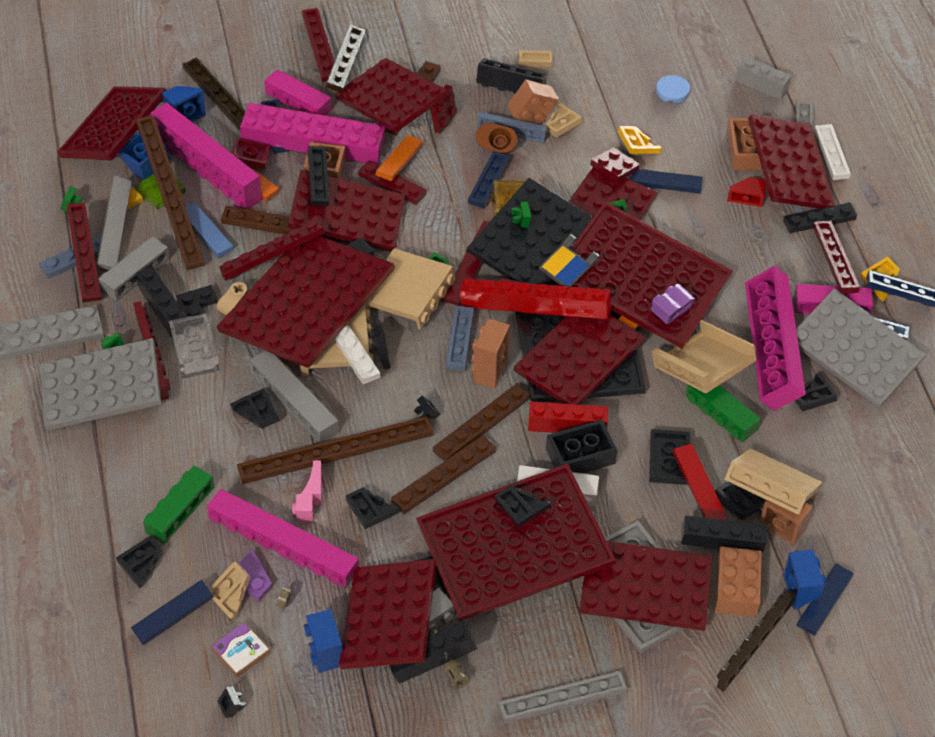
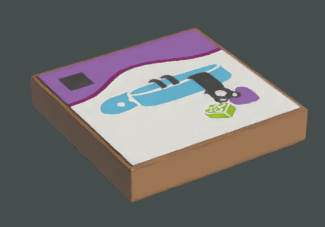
(240, 649)

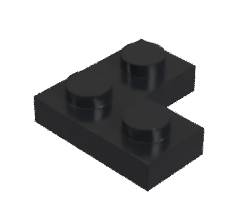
(194, 300)

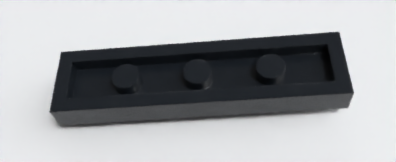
(318, 176)
(805, 220)

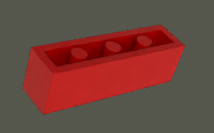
(560, 416)

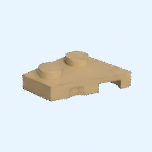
(562, 121)
(230, 589)

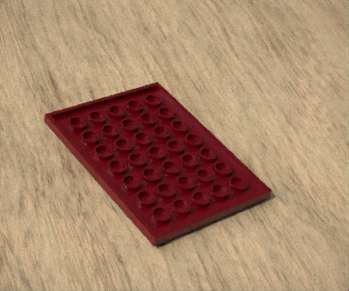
(642, 263)
(306, 299)
(495, 563)

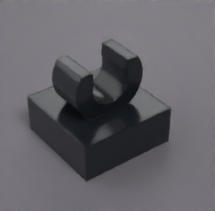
(427, 408)
(230, 702)

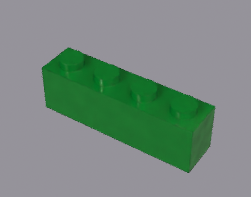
(726, 411)
(178, 504)

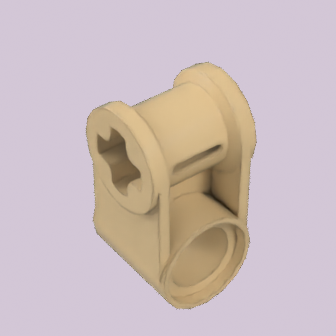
(231, 297)

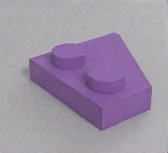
(259, 581)

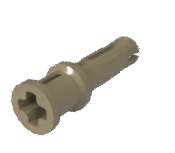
(453, 670)

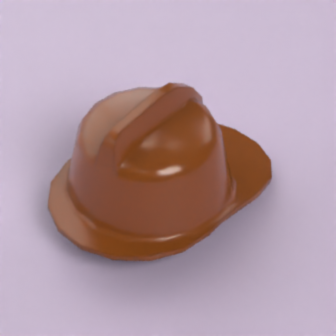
(496, 138)

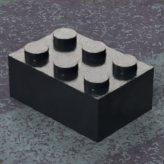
(582, 447)

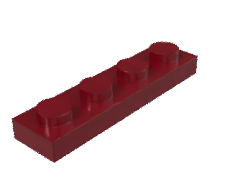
(412, 192)

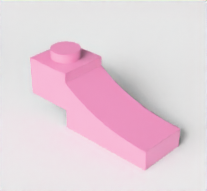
(310, 495)

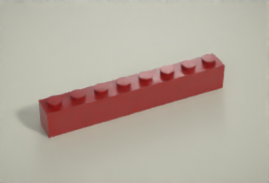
(536, 298)

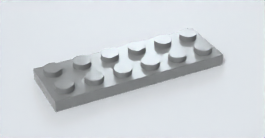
(50, 332)

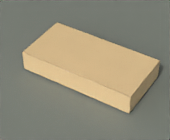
(535, 58)

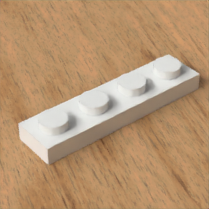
(832, 152)
(356, 356)

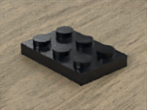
(662, 462)

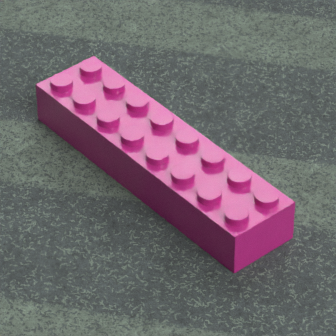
(297, 129)
(208, 157)
(774, 338)

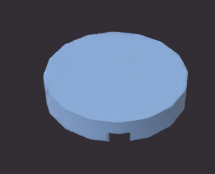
(672, 88)

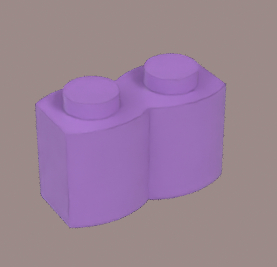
(672, 303)

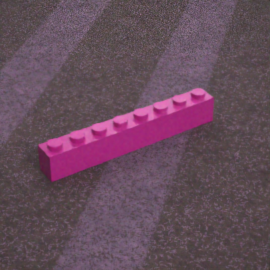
(282, 538)

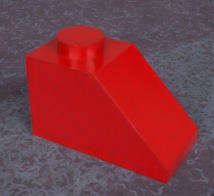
(748, 192)

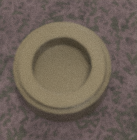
(284, 597)

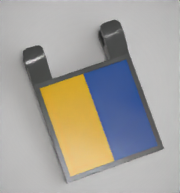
(565, 265)

